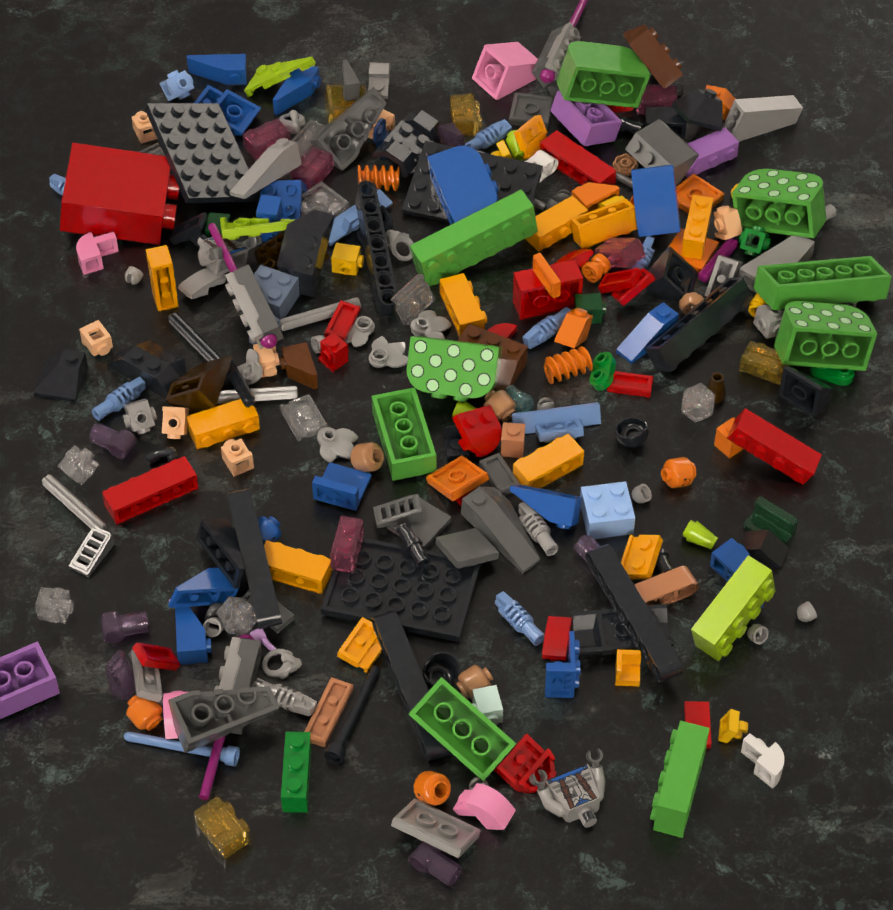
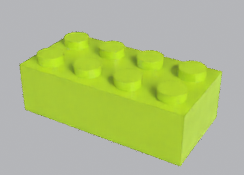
(733, 608)

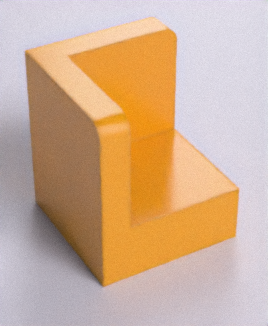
(627, 668)

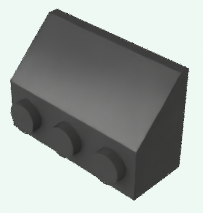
(662, 146)

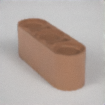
(668, 586)

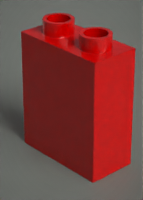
(118, 194)

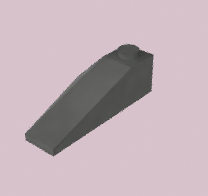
(214, 714)

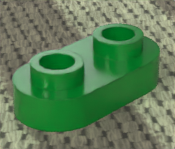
(602, 371)
(837, 376)

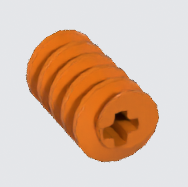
(380, 177)
(567, 363)

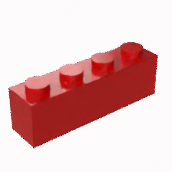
(576, 161)
(774, 446)
(150, 490)

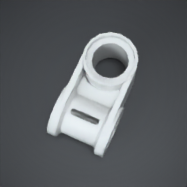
(549, 163)

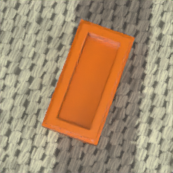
(546, 275)

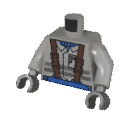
(212, 256)
(574, 793)

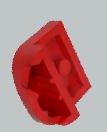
(478, 430)
(523, 761)

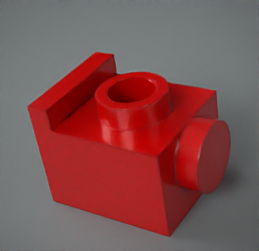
(333, 352)

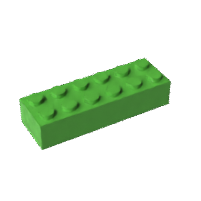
(474, 238)
(822, 281)

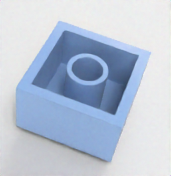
(607, 510)

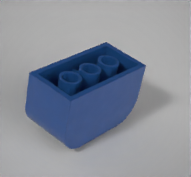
(462, 182)

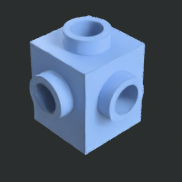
(177, 85)

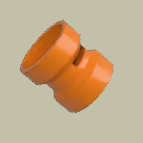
(593, 270)

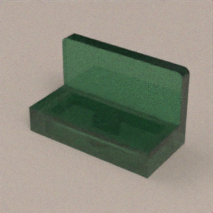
(771, 517)

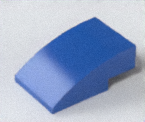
(237, 110)
(656, 200)

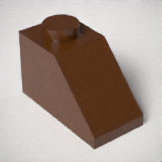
(299, 364)

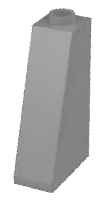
(761, 115)
(789, 251)

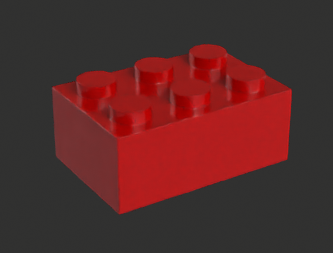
(533, 299)

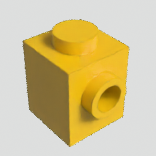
(346, 259)

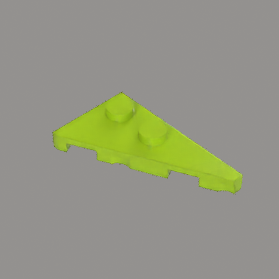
(272, 74)
(252, 227)

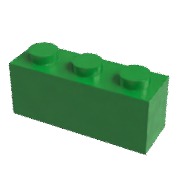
(296, 772)

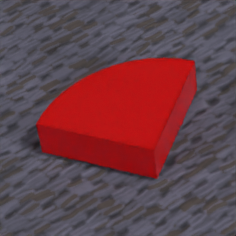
(504, 329)

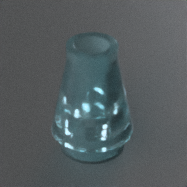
(523, 401)

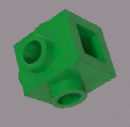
(746, 240)

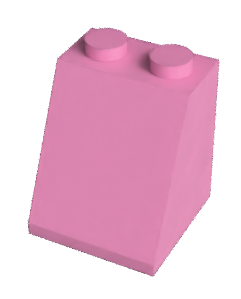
(504, 68)

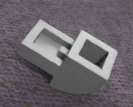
(380, 78)

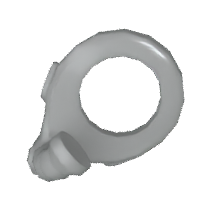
(295, 125)
(394, 237)
(290, 663)

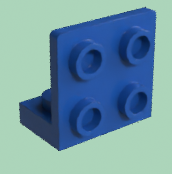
(291, 194)
(341, 486)
(564, 677)

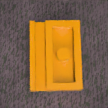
(530, 136)
(641, 555)
(361, 646)

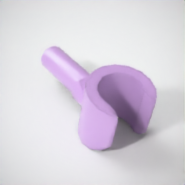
(260, 635)

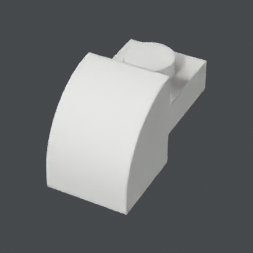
(767, 761)

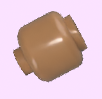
(501, 404)
(367, 457)
(473, 678)

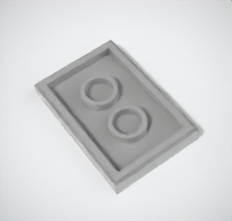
(436, 828)

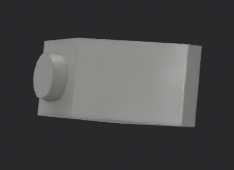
(723, 270)

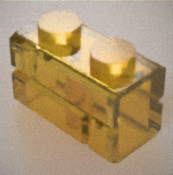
(464, 113)
(762, 362)
(222, 827)

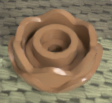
(624, 164)
(688, 300)

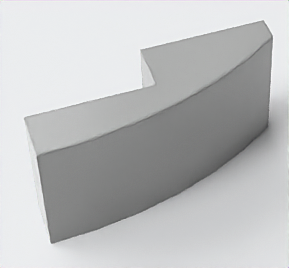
(199, 283)

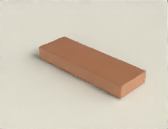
(329, 711)

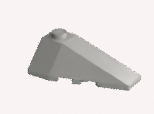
(271, 165)

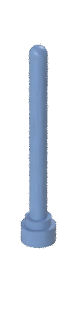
(229, 754)

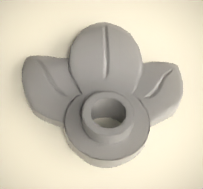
(429, 325)
(360, 331)
(387, 354)
(251, 369)
(338, 445)

